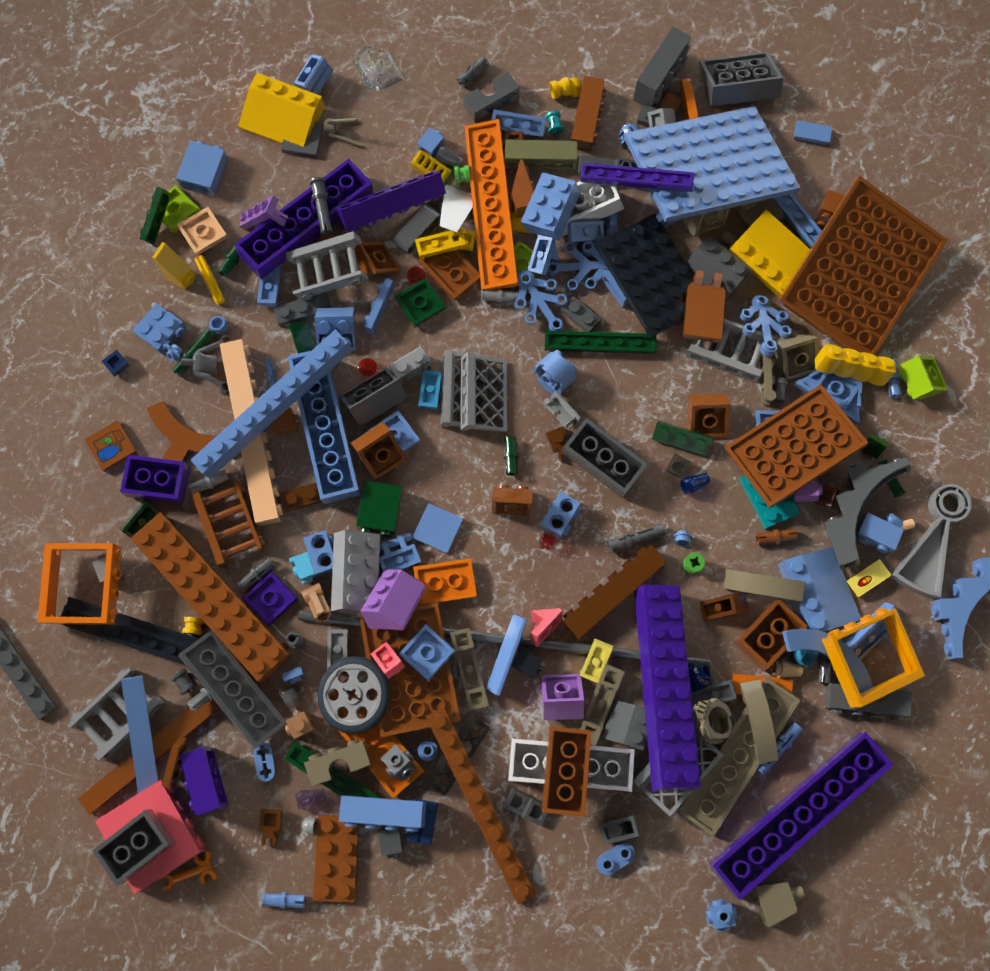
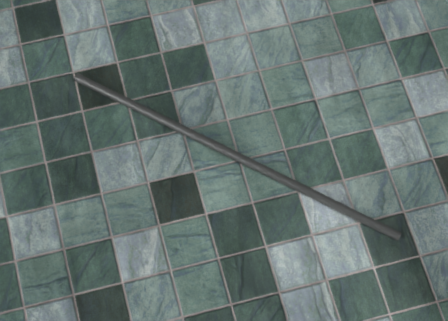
(498, 639)

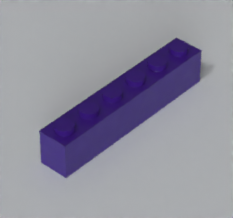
(390, 201)

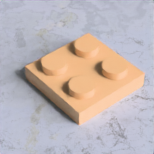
(202, 231)

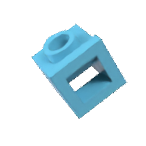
(303, 568)

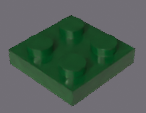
(420, 302)

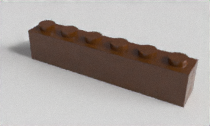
(614, 592)

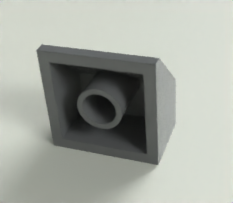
(626, 725)

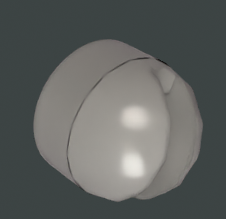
(309, 826)

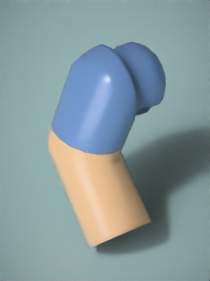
(907, 524)

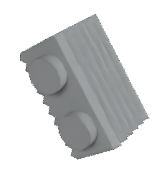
(410, 365)

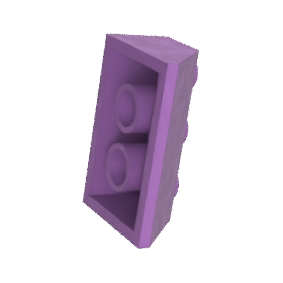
(392, 600)

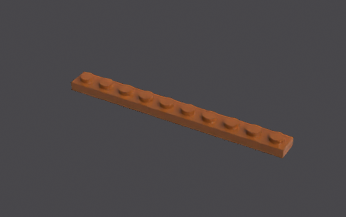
(480, 805)

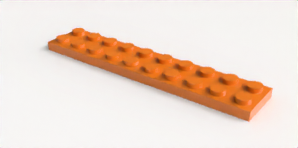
(491, 206)

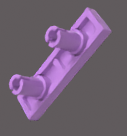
(261, 212)

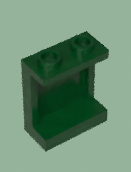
(379, 508)

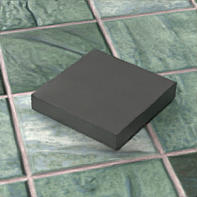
(311, 146)

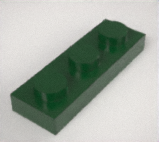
(155, 215)
(681, 438)

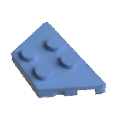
(843, 390)

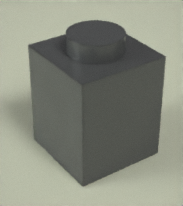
(390, 842)

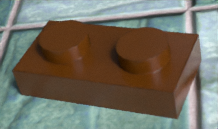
(300, 497)

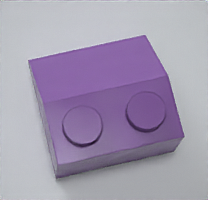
(562, 697)

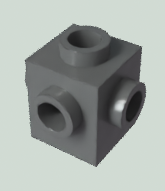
(399, 763)

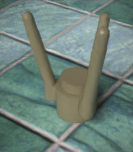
(334, 125)

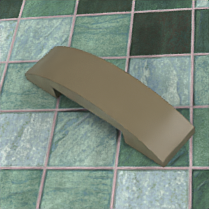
(764, 585)
(469, 669)
(601, 701)
(760, 721)

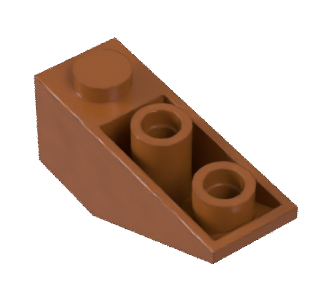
(522, 190)

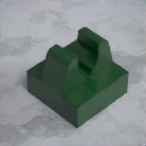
(875, 446)

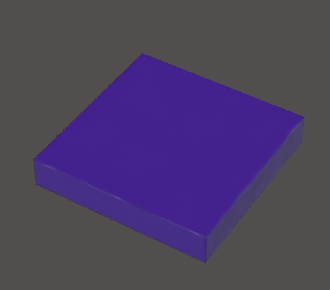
(270, 598)

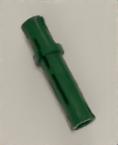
(202, 341)

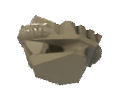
(712, 721)

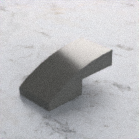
(525, 806)

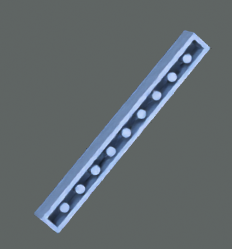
(271, 404)

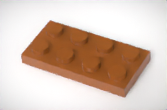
(335, 860)

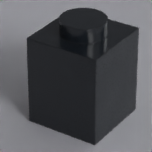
(527, 663)

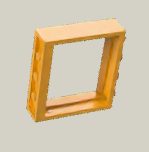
(903, 648)

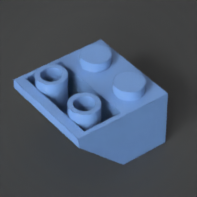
(336, 318)

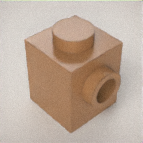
(299, 725)

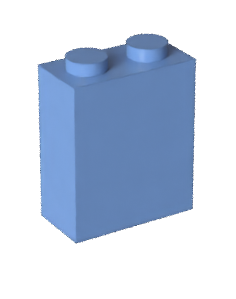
(202, 167)

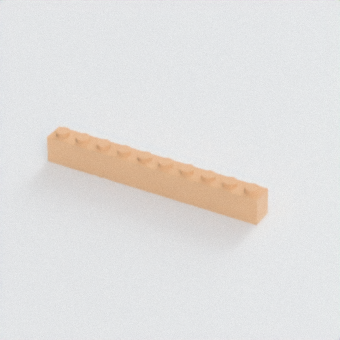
(255, 455)

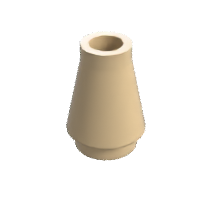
(785, 668)

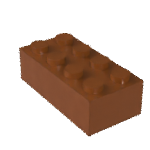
(566, 771)

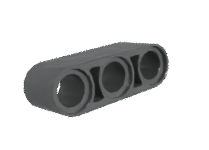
(418, 227)

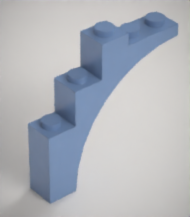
(956, 611)

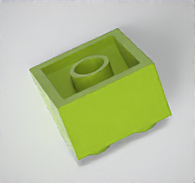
(922, 377)

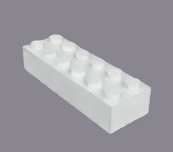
(608, 766)

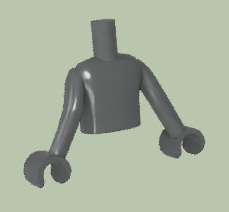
(206, 363)

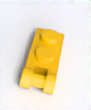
(441, 243)

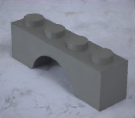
(895, 704)

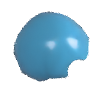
(805, 657)

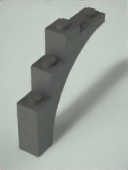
(852, 503)

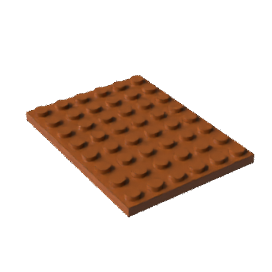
(862, 269)

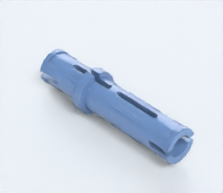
(784, 741)

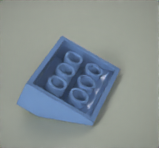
(826, 595)

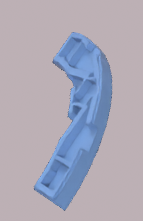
(811, 639)

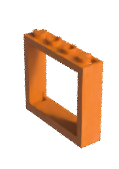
(50, 580)

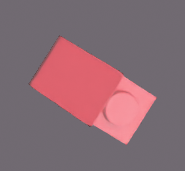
(546, 622)
(387, 660)

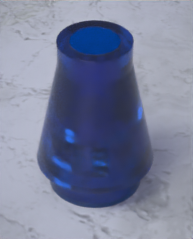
(692, 483)

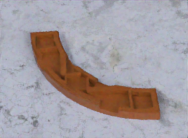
(175, 431)

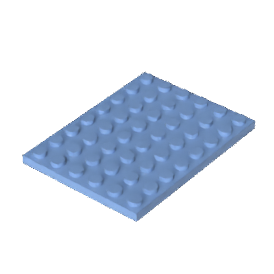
(730, 157)

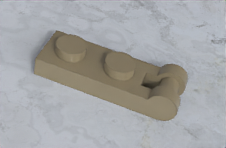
(767, 380)

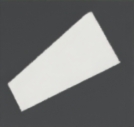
(455, 208)

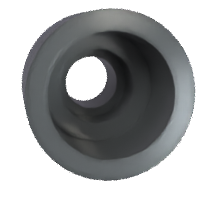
(291, 697)

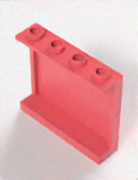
(171, 815)

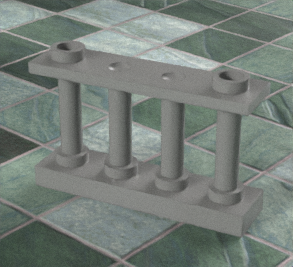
(315, 253)
(733, 364)
(120, 733)

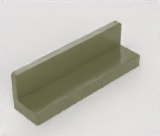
(541, 154)

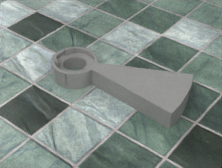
(925, 563)

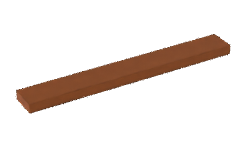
(162, 743)

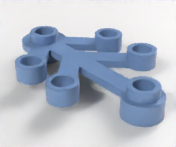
(583, 265)
(539, 299)
(762, 305)

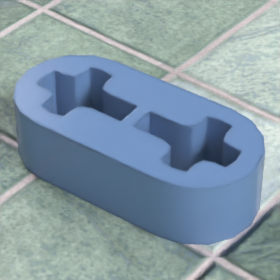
(270, 761)

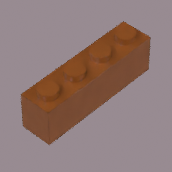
(587, 112)

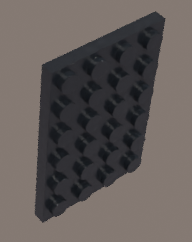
(648, 273)

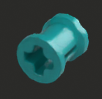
(560, 128)

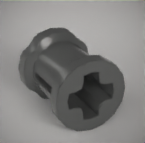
(183, 682)

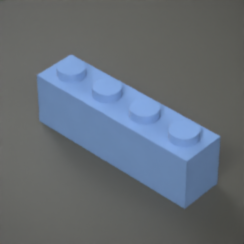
(382, 812)

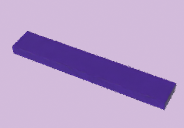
(637, 177)

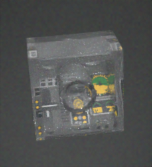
(377, 68)

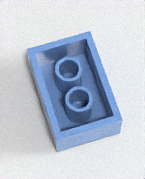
(550, 206)

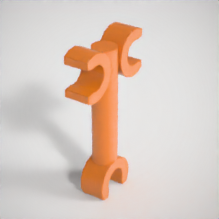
(204, 868)

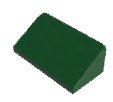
(302, 336)
(140, 517)

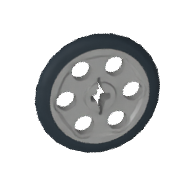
(331, 680)

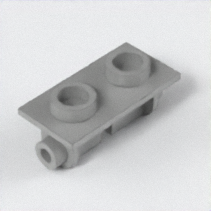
(568, 416)

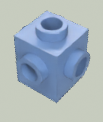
(713, 915)

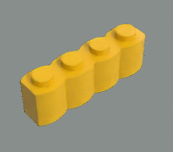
(857, 365)

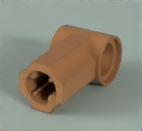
(316, 600)

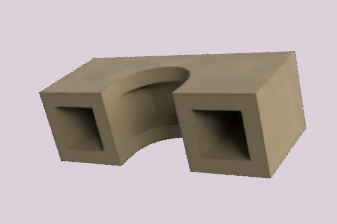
(320, 766)

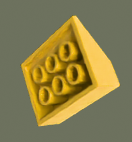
(280, 111)
(770, 252)

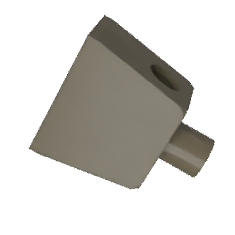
(776, 901)

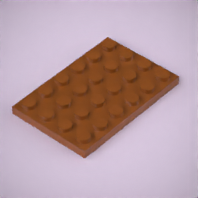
(796, 446)
(410, 692)

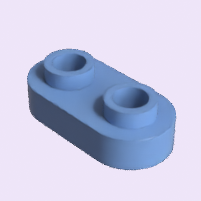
(614, 856)

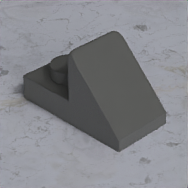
(619, 829)

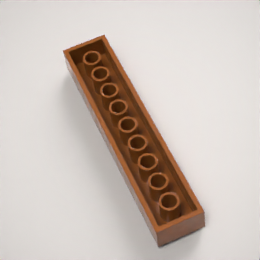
(211, 598)

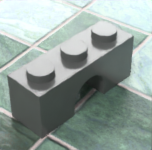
(480, 105)

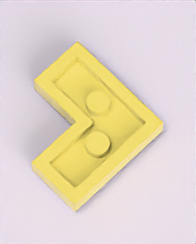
(596, 660)

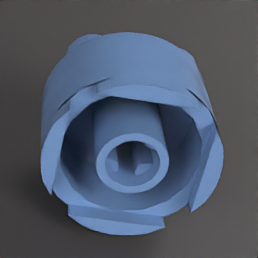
(555, 372)

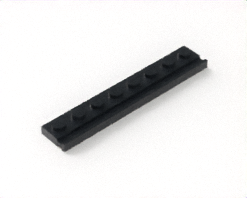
(130, 631)

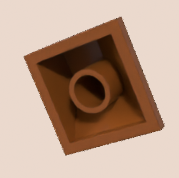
(375, 258)

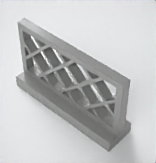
(447, 390)
(469, 395)
(644, 779)

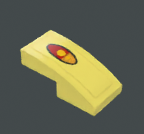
(868, 578)

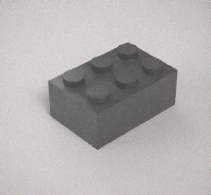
(133, 847)

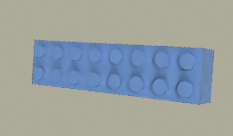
(327, 439)

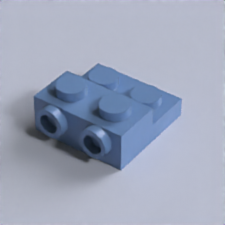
(159, 328)

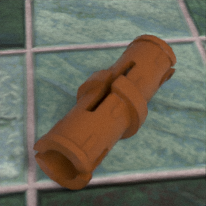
(776, 536)

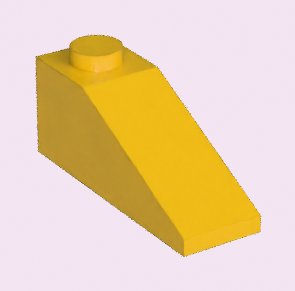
(173, 267)

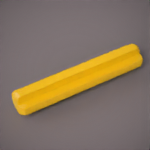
(210, 280)

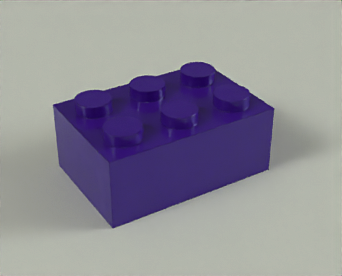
(155, 479)
(203, 780)

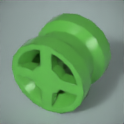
(462, 174)
(691, 566)

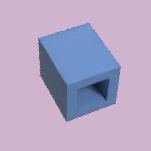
(431, 142)

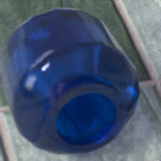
(699, 677)

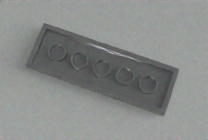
(232, 689)

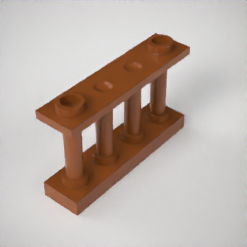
(216, 537)

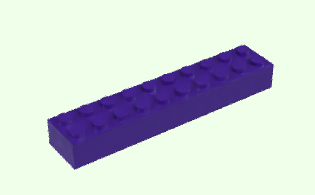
(666, 689)
(800, 815)

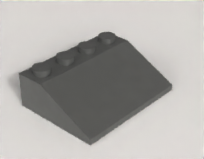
(741, 78)

